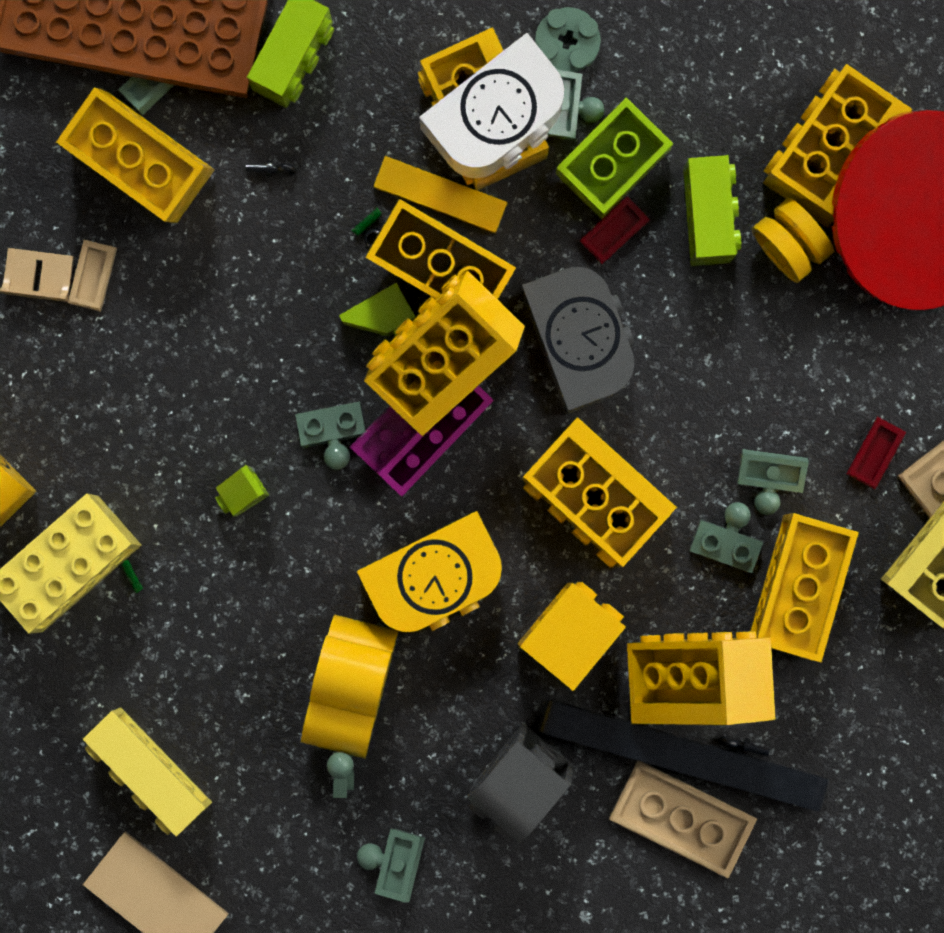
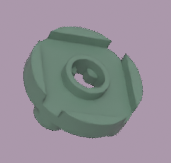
(584, 30)

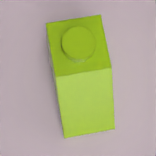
(380, 313)
(240, 491)

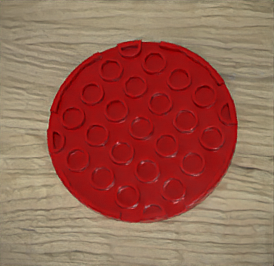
(893, 211)

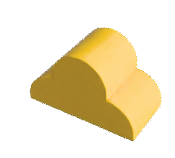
(348, 686)

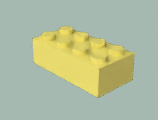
(146, 771)

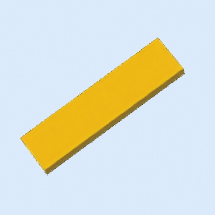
(440, 194)

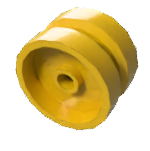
(792, 240)

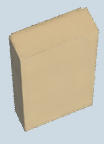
(92, 275)

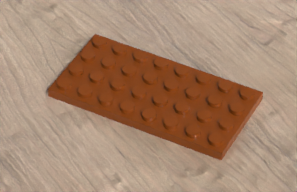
(164, 41)

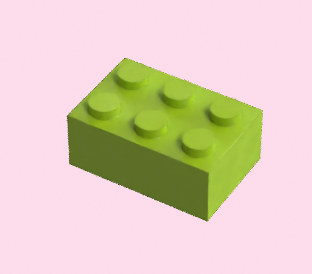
(291, 51)
(613, 158)
(711, 210)

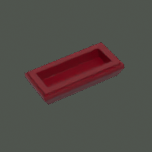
(614, 230)
(876, 453)

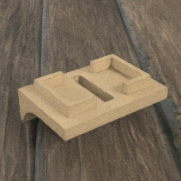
(21, 273)

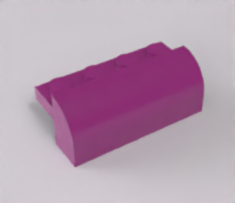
(402, 453)

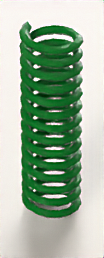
(366, 223)
(130, 571)

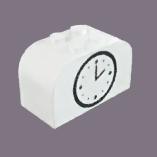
(497, 111)

